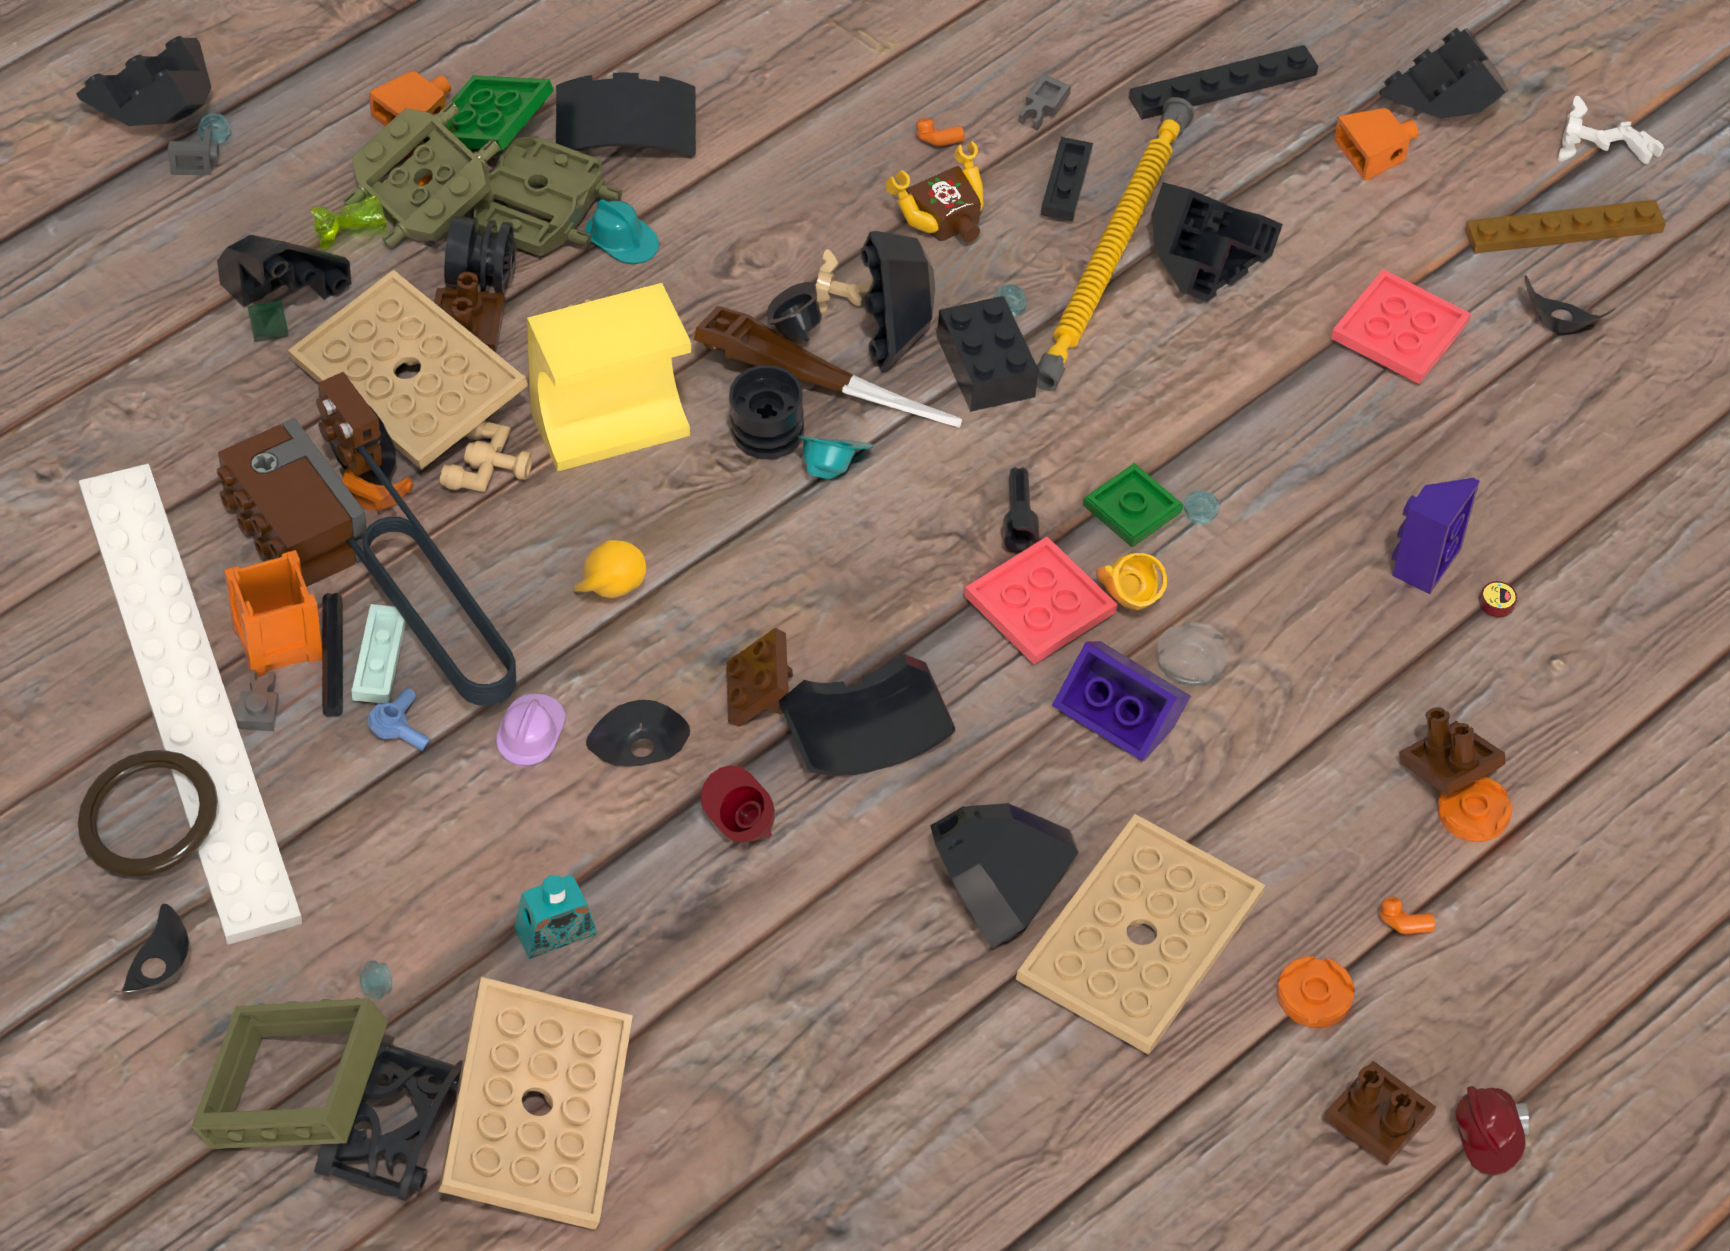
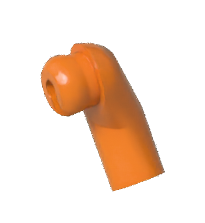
(939, 138)
(1403, 922)

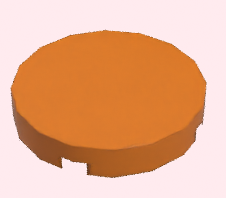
(1476, 811)
(1315, 992)

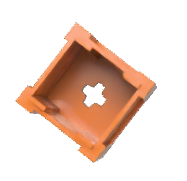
(273, 614)

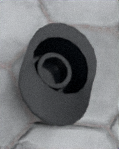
(795, 311)

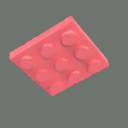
(1401, 326)
(1040, 600)

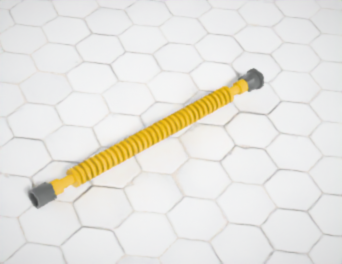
(1108, 252)

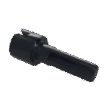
(1020, 523)

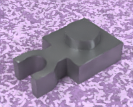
(1044, 97)
(259, 706)

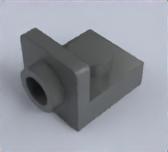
(193, 156)

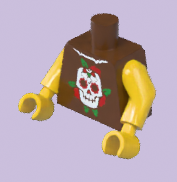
(946, 202)

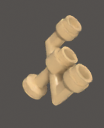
(483, 458)

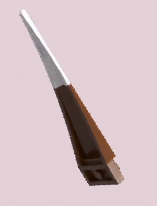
(756, 344)

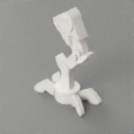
(1639, 142)

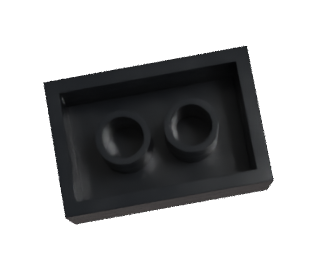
(987, 353)

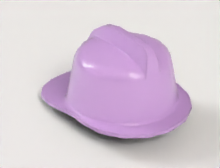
(530, 729)

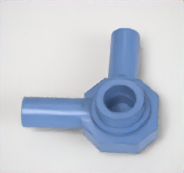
(390, 721)

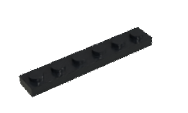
(1225, 80)

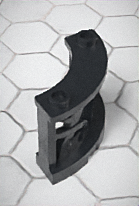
(405, 1067)

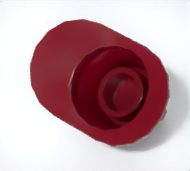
(738, 804)
(1490, 1129)

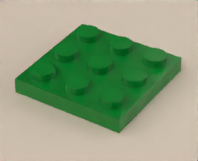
(496, 108)

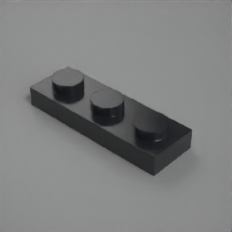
(1066, 179)

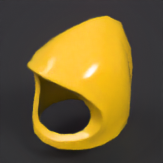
(613, 569)
(1133, 580)

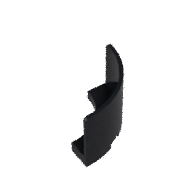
(626, 113)
(869, 723)

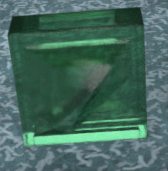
(267, 321)

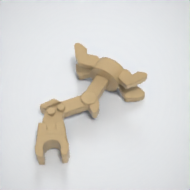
(826, 284)

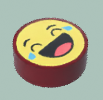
(1498, 599)

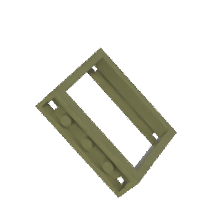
(226, 1128)

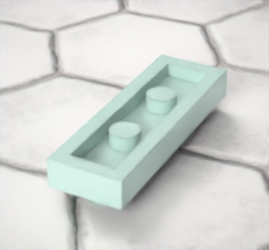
(378, 655)

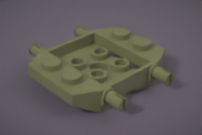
(457, 180)
(570, 188)

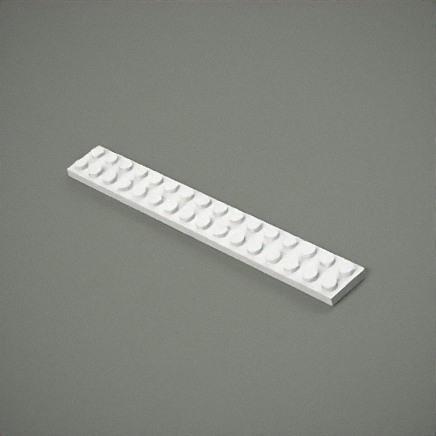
(189, 701)

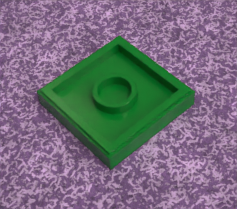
(1133, 505)

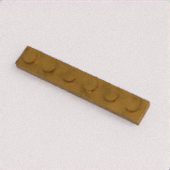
(1564, 226)

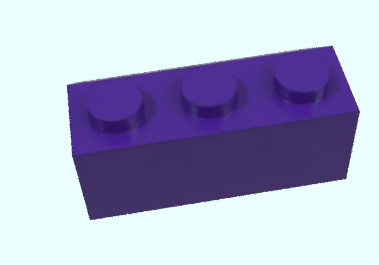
(1433, 532)
(1120, 699)

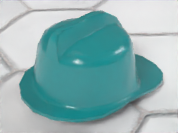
(622, 233)
(829, 456)

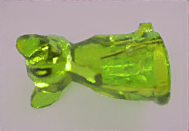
(353, 216)

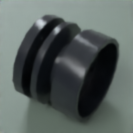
(480, 254)
(766, 411)

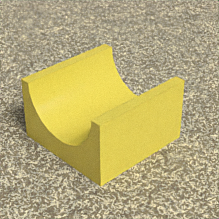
(606, 376)

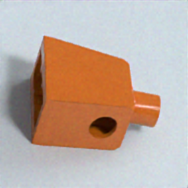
(408, 92)
(1374, 140)

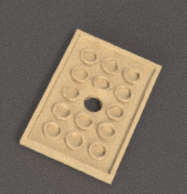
(395, 325)
(1153, 881)
(527, 1161)

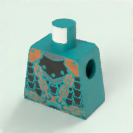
(553, 916)

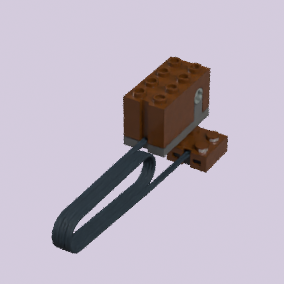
(298, 503)

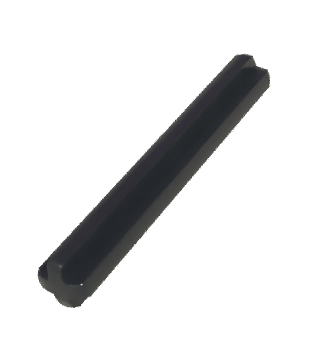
(332, 654)

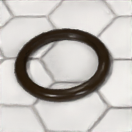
(170, 858)

